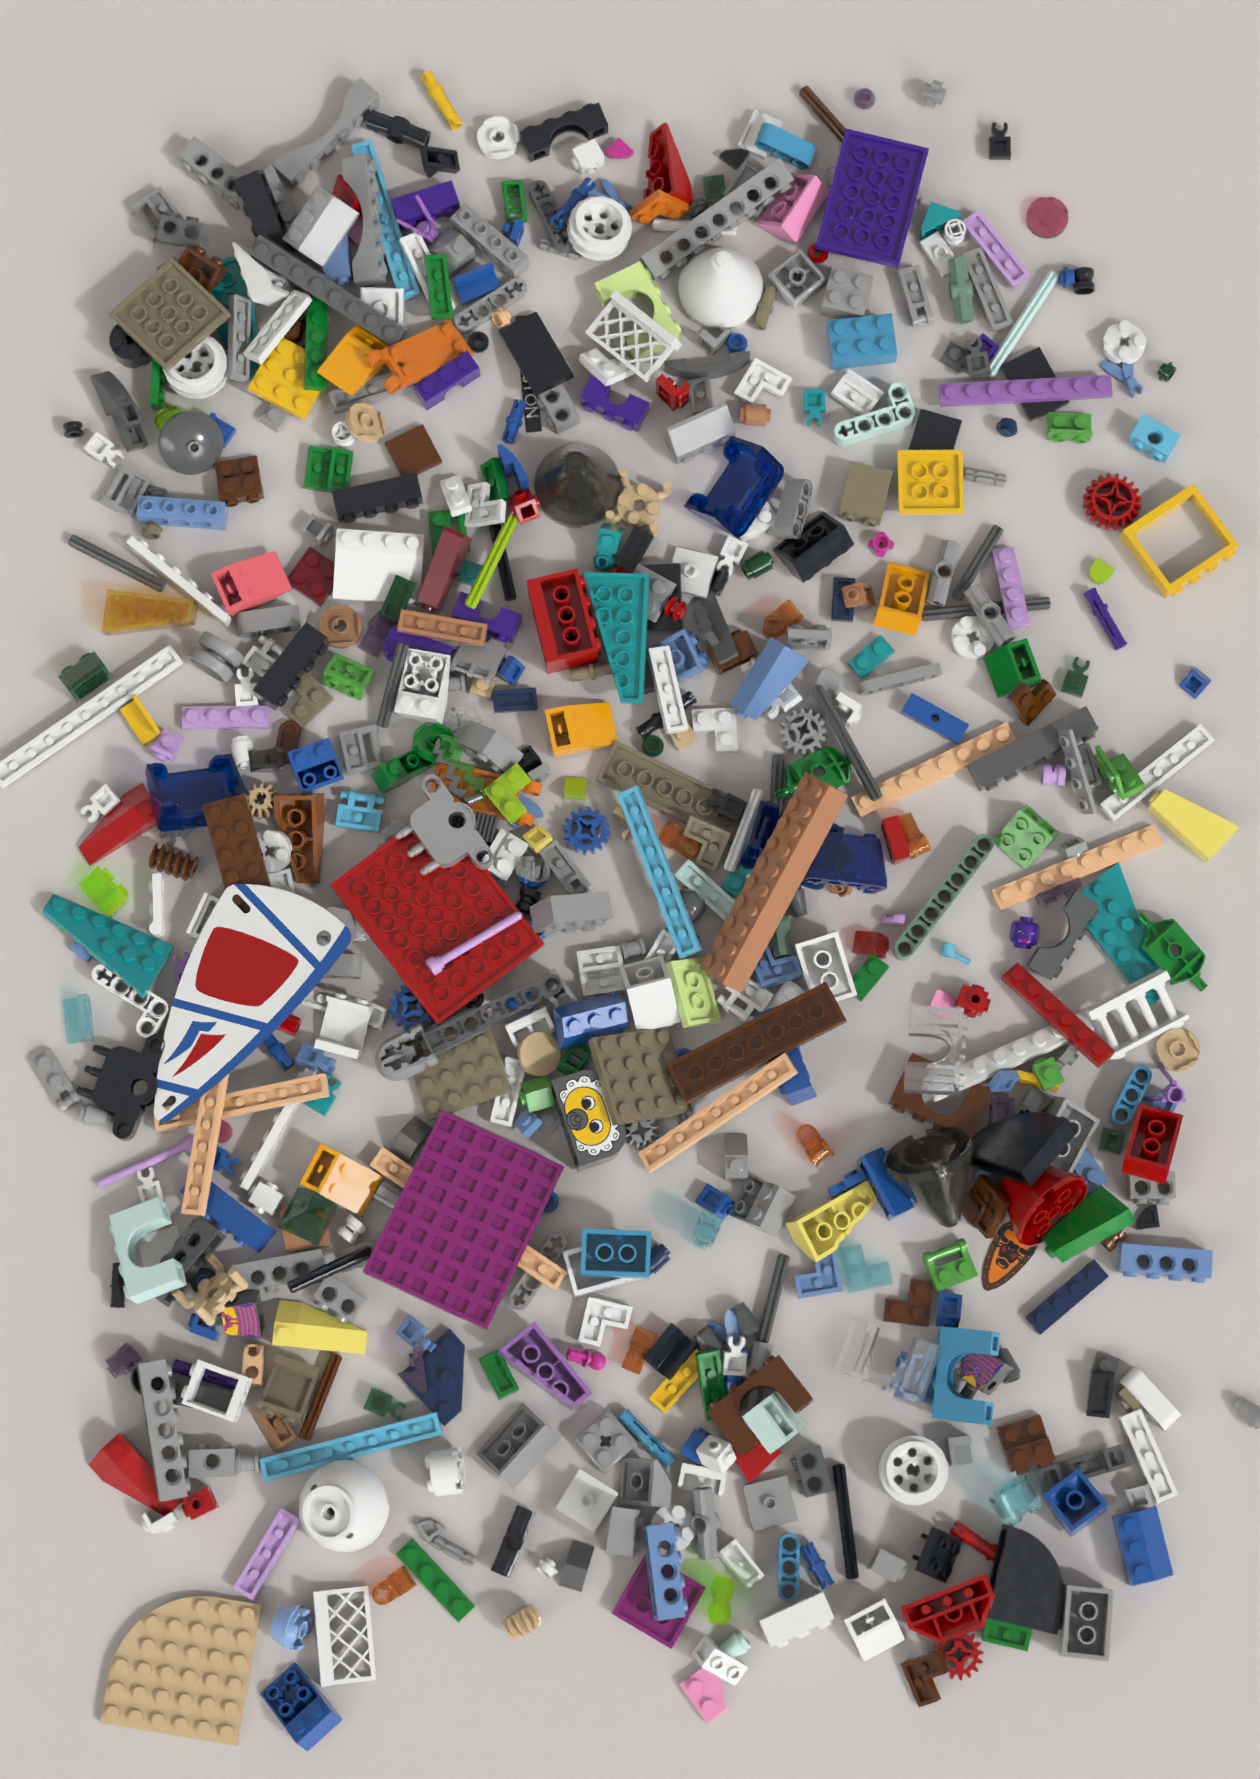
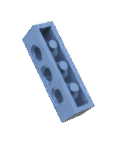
(182, 512)
(1200, 1260)
(655, 1561)

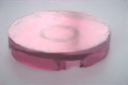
(1047, 217)

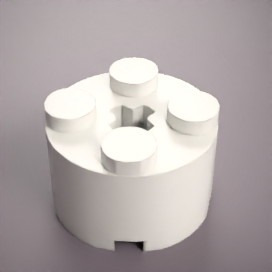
(446, 1472)

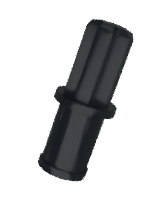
(117, 1292)

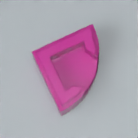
(618, 150)

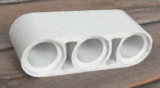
(1151, 1399)

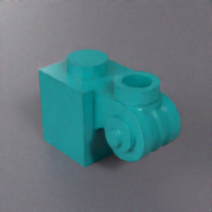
(608, 542)

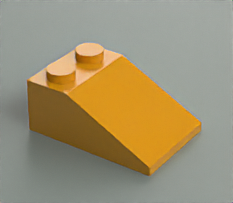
(901, 598)

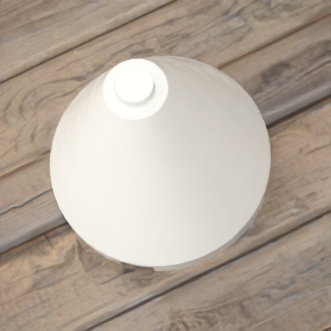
(720, 288)

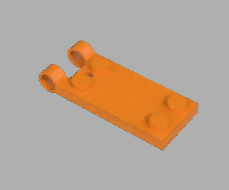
(419, 355)
(486, 806)

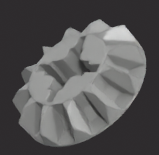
(635, 1140)

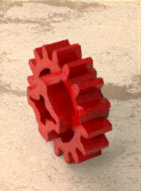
(959, 1665)

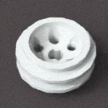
(595, 245)
(201, 383)
(926, 1491)

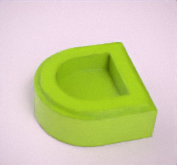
(1100, 572)

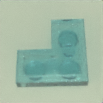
(858, 1275)

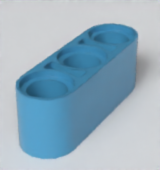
(785, 146)
(1135, 1086)
(793, 1578)

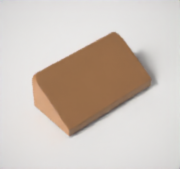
(274, 1430)

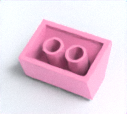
(795, 209)

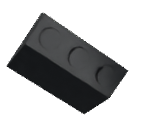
(819, 544)

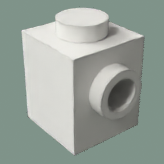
(587, 157)
(265, 1198)
(716, 1454)

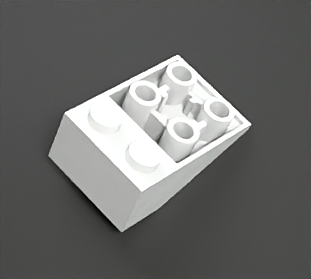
(263, 282)
(424, 686)

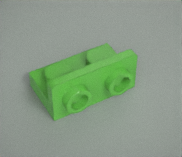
(1069, 427)
(347, 676)

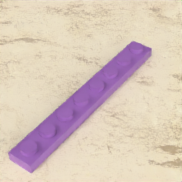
(1025, 390)

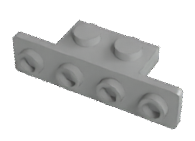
(1082, 769)

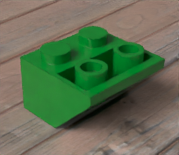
(1011, 666)

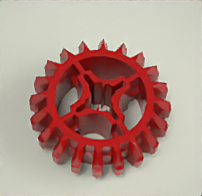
(1120, 503)

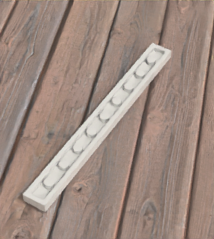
(88, 715)

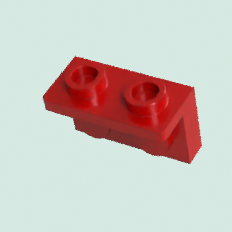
(671, 395)

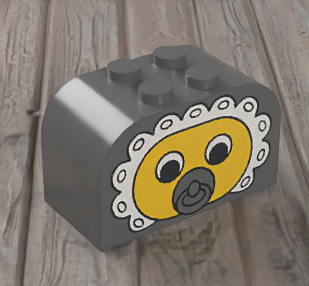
(586, 1119)

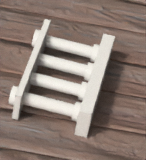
(1137, 992)

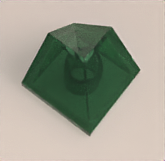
(308, 1215)

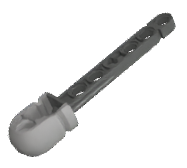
(434, 1040)

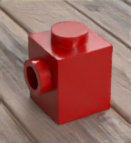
(199, 1503)

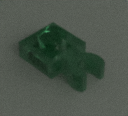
(713, 188)
(1075, 680)
(380, 1404)

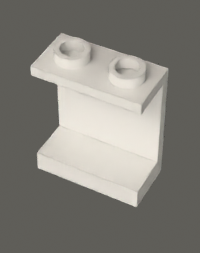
(344, 1025)

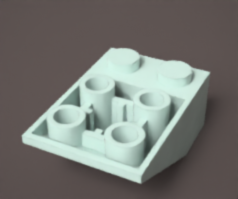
(774, 1422)

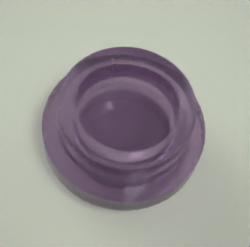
(864, 98)

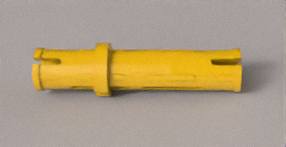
(437, 93)

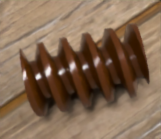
(173, 863)

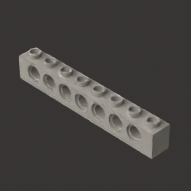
(775, 171)

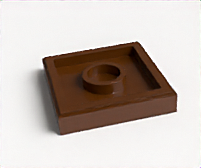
(413, 451)

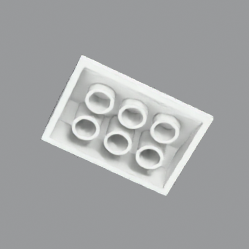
(370, 561)

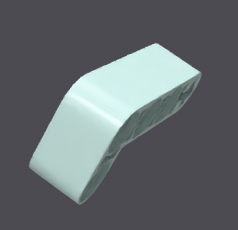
(871, 419)

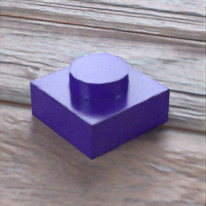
(987, 345)

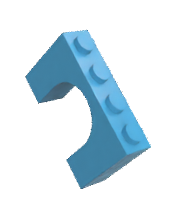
(947, 1401)

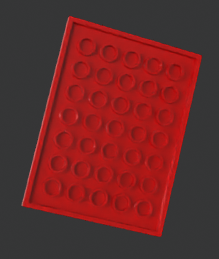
(430, 915)

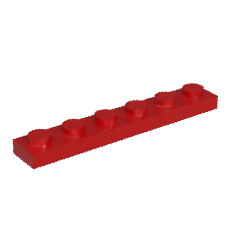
(1057, 1015)

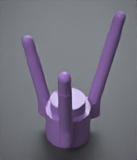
(425, 228)
(1171, 1092)

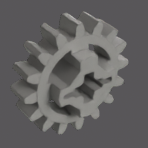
(810, 735)

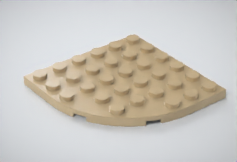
(185, 1670)

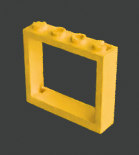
(1191, 577)

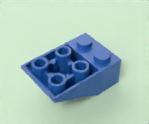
(301, 1707)

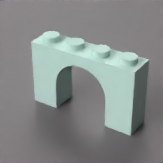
(128, 1229)

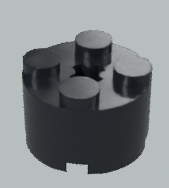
(126, 351)

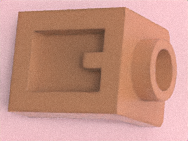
(858, 594)

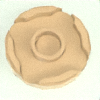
(365, 422)
(1177, 1050)
(538, 1054)

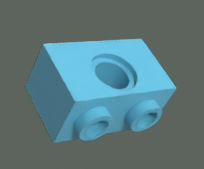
(1148, 428)

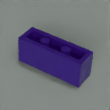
(438, 199)
(414, 642)

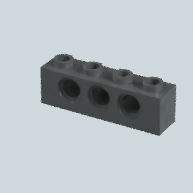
(210, 1240)

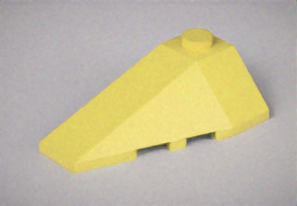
(827, 1224)
(309, 1328)

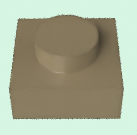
(1126, 1399)

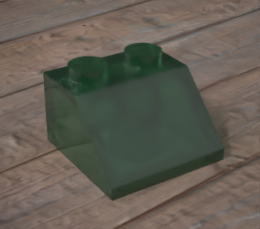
(85, 676)

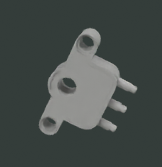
(438, 837)

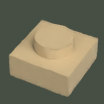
(481, 689)
(683, 739)

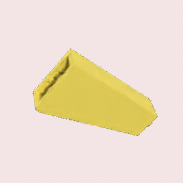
(1192, 824)

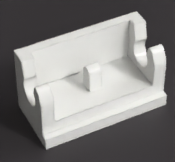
(201, 915)
(535, 1022)
(697, 1476)
(740, 1564)

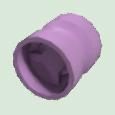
(1053, 774)

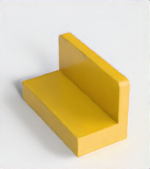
(140, 721)

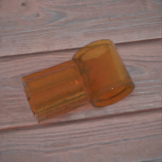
(673, 838)
(916, 841)
(639, 1344)

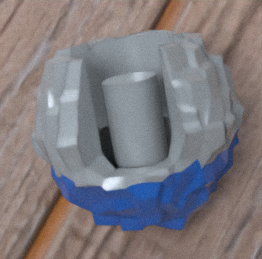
(532, 872)

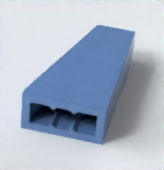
(340, 264)
(767, 679)

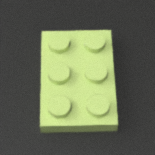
(693, 992)

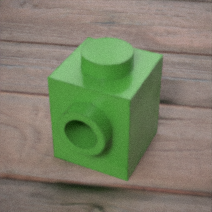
(536, 1094)

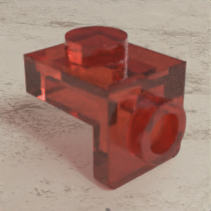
(870, 944)

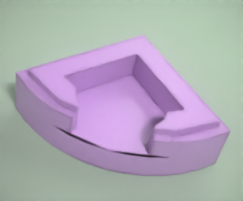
(897, 919)

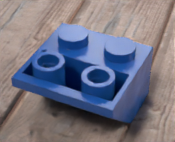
(315, 765)

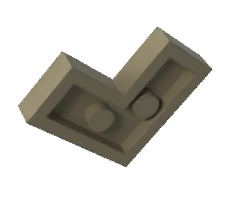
(312, 702)
(712, 836)

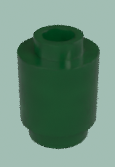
(757, 565)

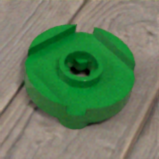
(422, 737)

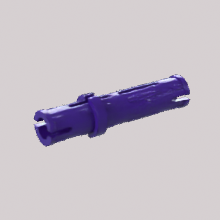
(1105, 619)
(180, 1367)

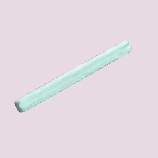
(1022, 322)

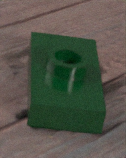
(397, 598)

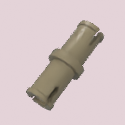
(764, 308)
(590, 671)

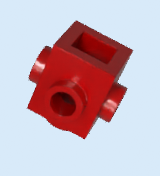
(524, 505)
(978, 994)

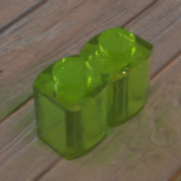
(104, 892)
(719, 1607)

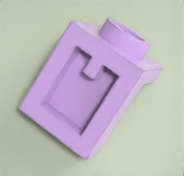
(167, 746)

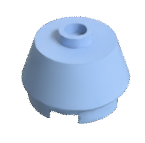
(291, 1625)

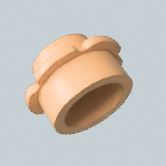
(501, 317)

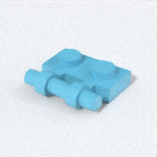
(360, 818)

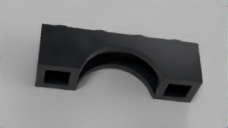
(585, 121)

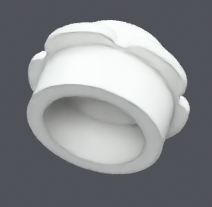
(546, 1567)

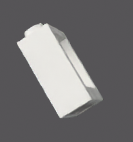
(238, 1398)

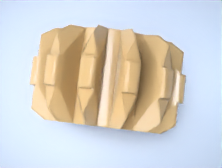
(267, 794)
(522, 1622)

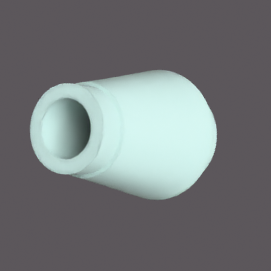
(736, 1645)

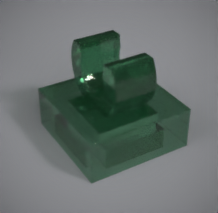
(1111, 1141)

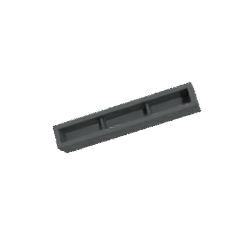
(1030, 749)

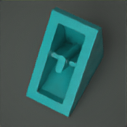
(936, 219)

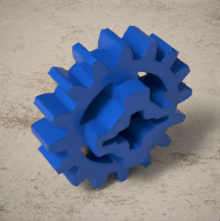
(579, 837)
(405, 1014)

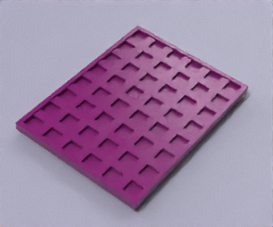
(463, 1220)

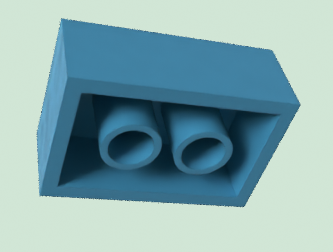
(861, 341)
(615, 1253)

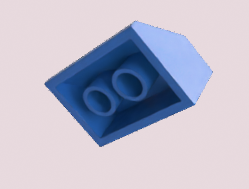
(589, 1019)
(889, 1195)
(1142, 1546)

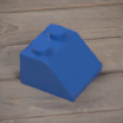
(1075, 1502)

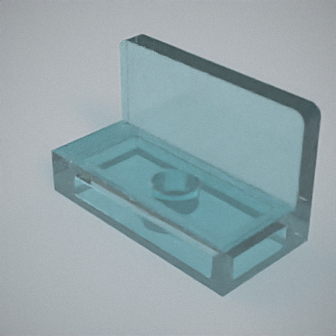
(78, 1019)

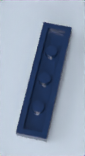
(1066, 1297)

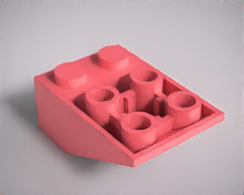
(251, 582)

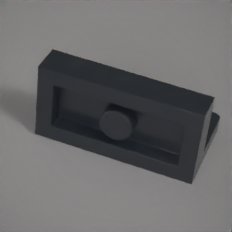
(670, 1351)

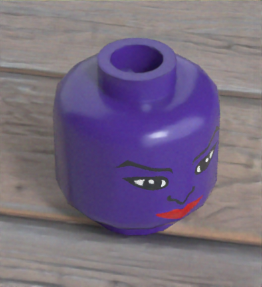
(1024, 933)

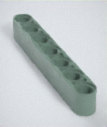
(950, 889)

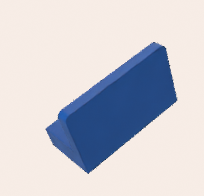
(476, 283)

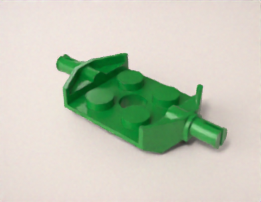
(829, 759)
(1157, 942)

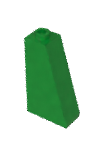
(1087, 1224)

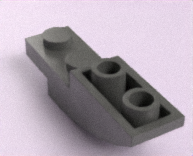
(119, 404)

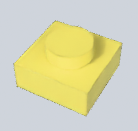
(537, 838)

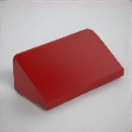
(344, 192)
(895, 839)

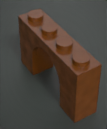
(965, 1118)
(727, 1412)

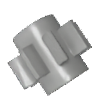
(933, 93)

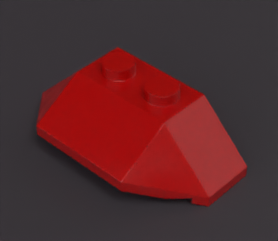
(951, 1610)

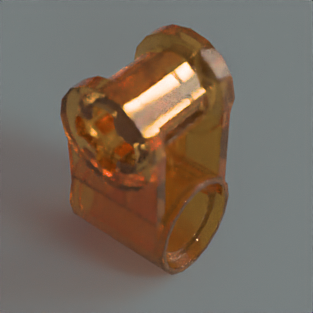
(782, 617)
(814, 1145)
(396, 1583)

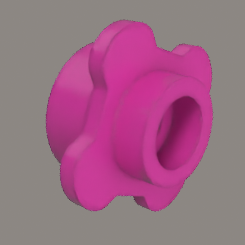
(881, 537)

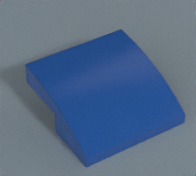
(512, 467)

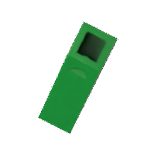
(399, 771)

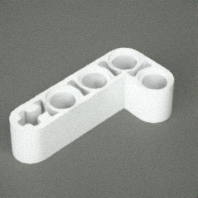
(129, 996)

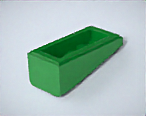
(513, 184)
(567, 1069)

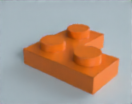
(659, 204)

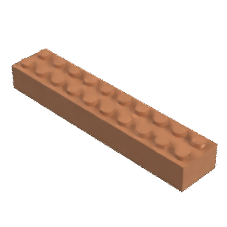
(773, 882)

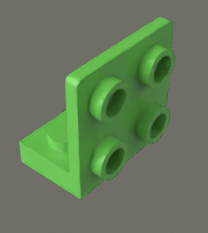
(1120, 773)
(1025, 836)

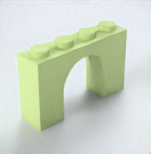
(636, 283)

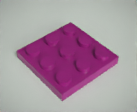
(636, 1605)

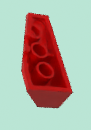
(666, 166)
(120, 826)
(131, 1473)

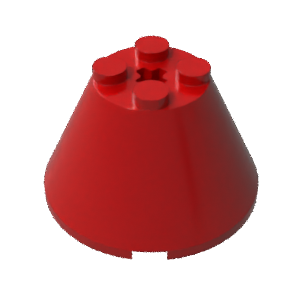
(1043, 1205)

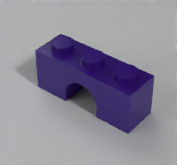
(458, 371)
(629, 414)
(502, 627)

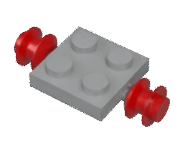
(659, 594)

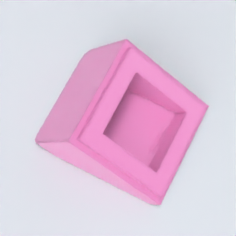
(942, 999)

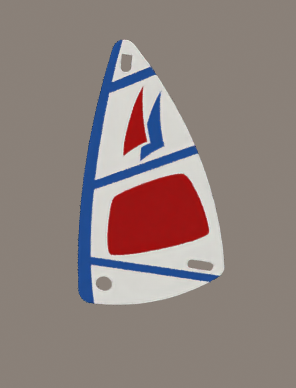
(241, 986)

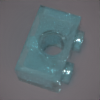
(706, 1231)

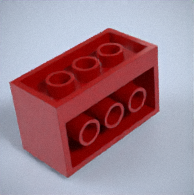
(559, 599)

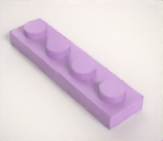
(995, 249)
(1010, 588)
(225, 717)
(267, 1553)

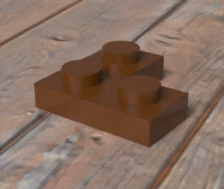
(1030, 703)
(993, 1206)
(915, 1310)
(920, 1676)

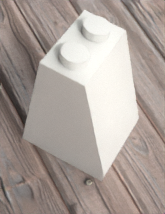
(650, 993)

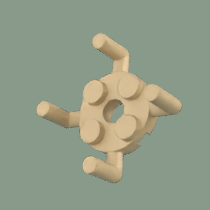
(643, 494)
(213, 1292)

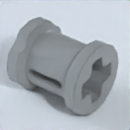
(457, 683)
(633, 947)
(247, 1462)

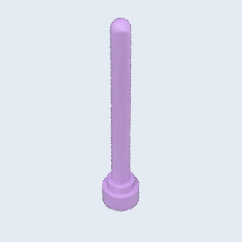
(436, 963)
(185, 1146)

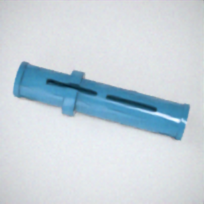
(647, 1438)

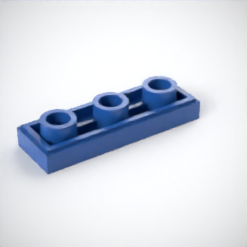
(947, 724)

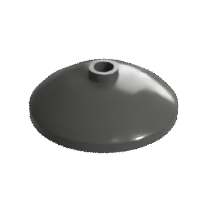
(182, 432)

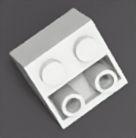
(873, 1629)

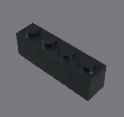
(262, 207)
(377, 497)
(290, 666)

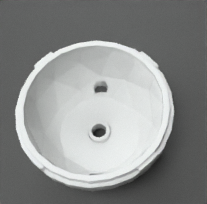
(357, 1502)

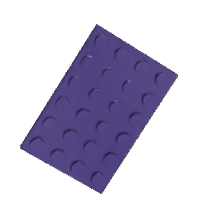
(872, 198)

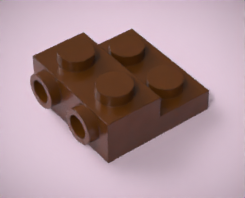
(202, 268)
(239, 481)
(1025, 1445)

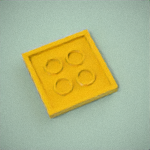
(282, 380)
(930, 482)

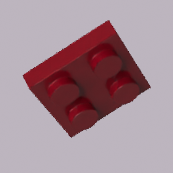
(313, 576)

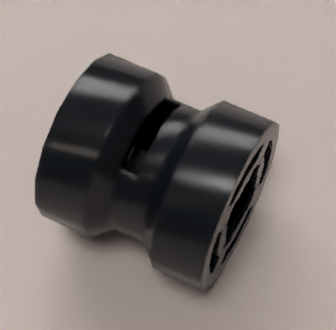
(1083, 280)
(527, 898)

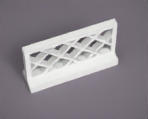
(643, 321)
(324, 1642)

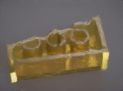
(142, 612)

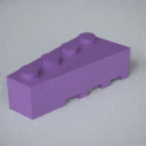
(542, 1363)

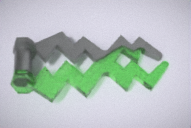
(455, 763)

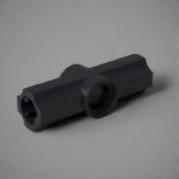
(397, 129)
(506, 1555)

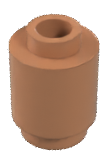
(754, 414)

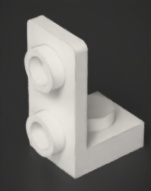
(718, 1662)

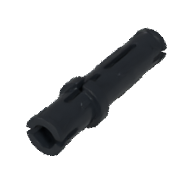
(656, 720)

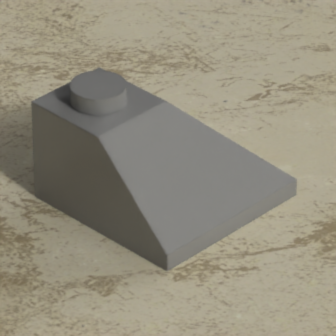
(457, 249)
(644, 1483)

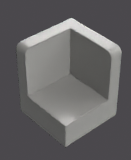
(713, 339)
(959, 1450)

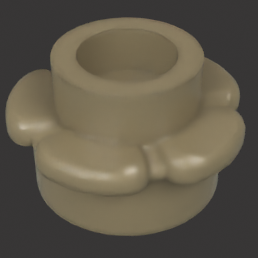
(152, 530)

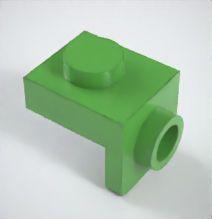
(1047, 1073)

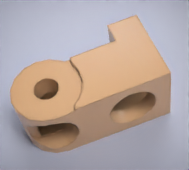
(254, 1363)

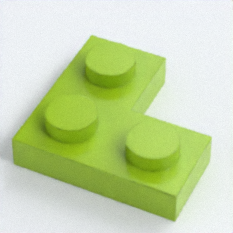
(503, 792)

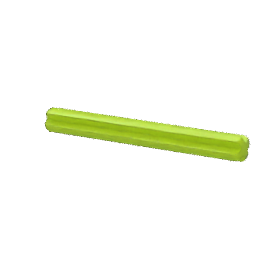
(491, 561)

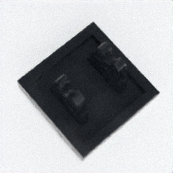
(938, 1554)

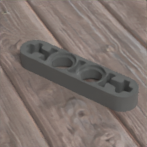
(547, 198)

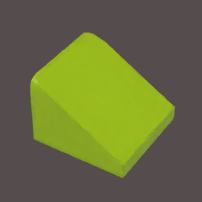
(575, 788)

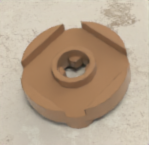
(349, 635)

